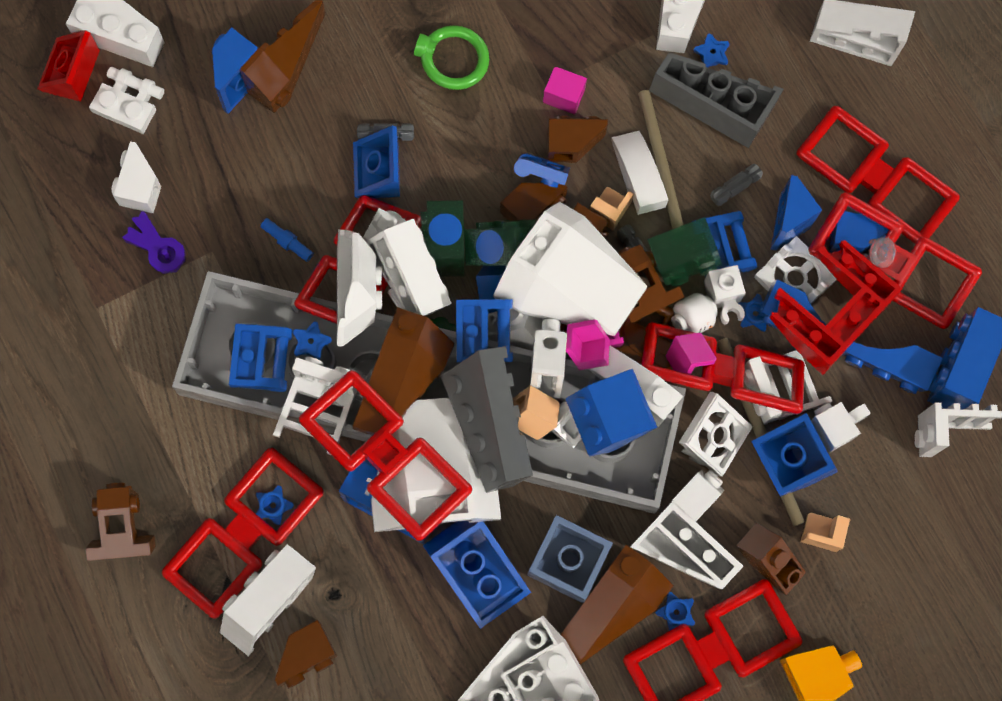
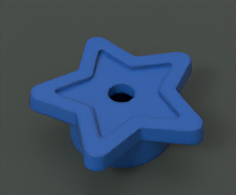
(712, 44)
(749, 318)
(314, 349)
(276, 497)
(684, 607)

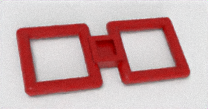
(875, 173)
(904, 260)
(328, 262)
(727, 370)
(385, 455)
(242, 532)
(717, 646)

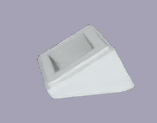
(566, 426)

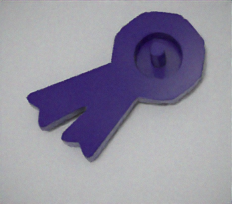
(164, 254)

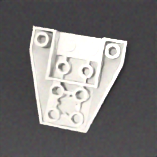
(570, 273)
(420, 485)
(533, 667)

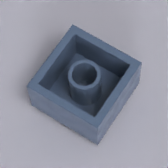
(569, 559)

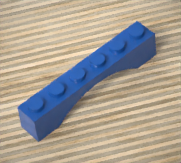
(908, 365)

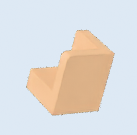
(611, 206)
(537, 412)
(825, 531)

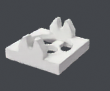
(797, 248)
(729, 416)

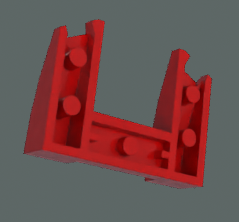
(871, 296)

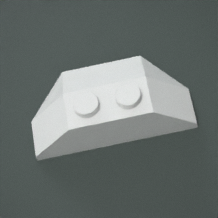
(356, 286)

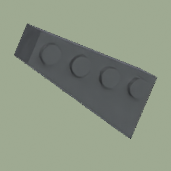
(716, 97)
(488, 418)

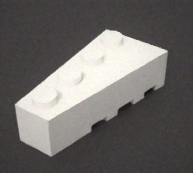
(677, 24)

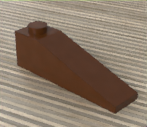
(275, 68)
(407, 364)
(618, 602)

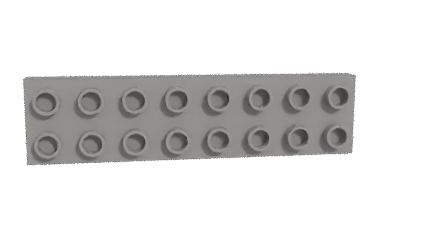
(626, 477)

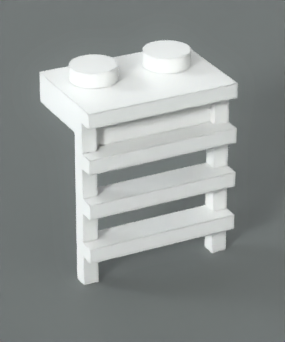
(759, 379)
(313, 381)
(935, 425)

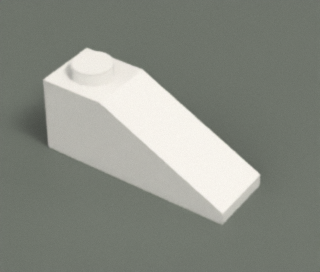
(657, 392)

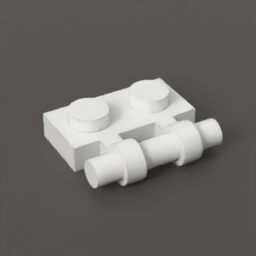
(124, 108)

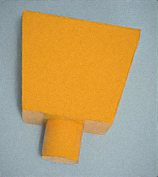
(820, 673)

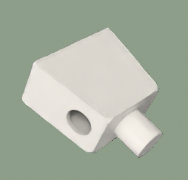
(549, 358)

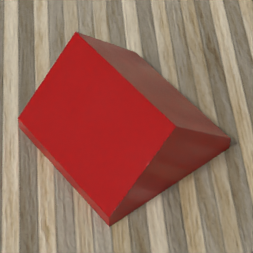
(70, 66)

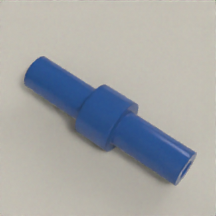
(287, 239)

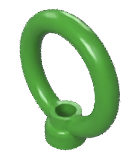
(426, 46)

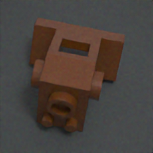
(655, 296)
(118, 500)

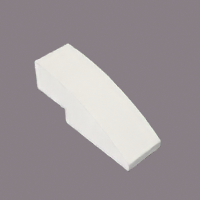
(640, 172)

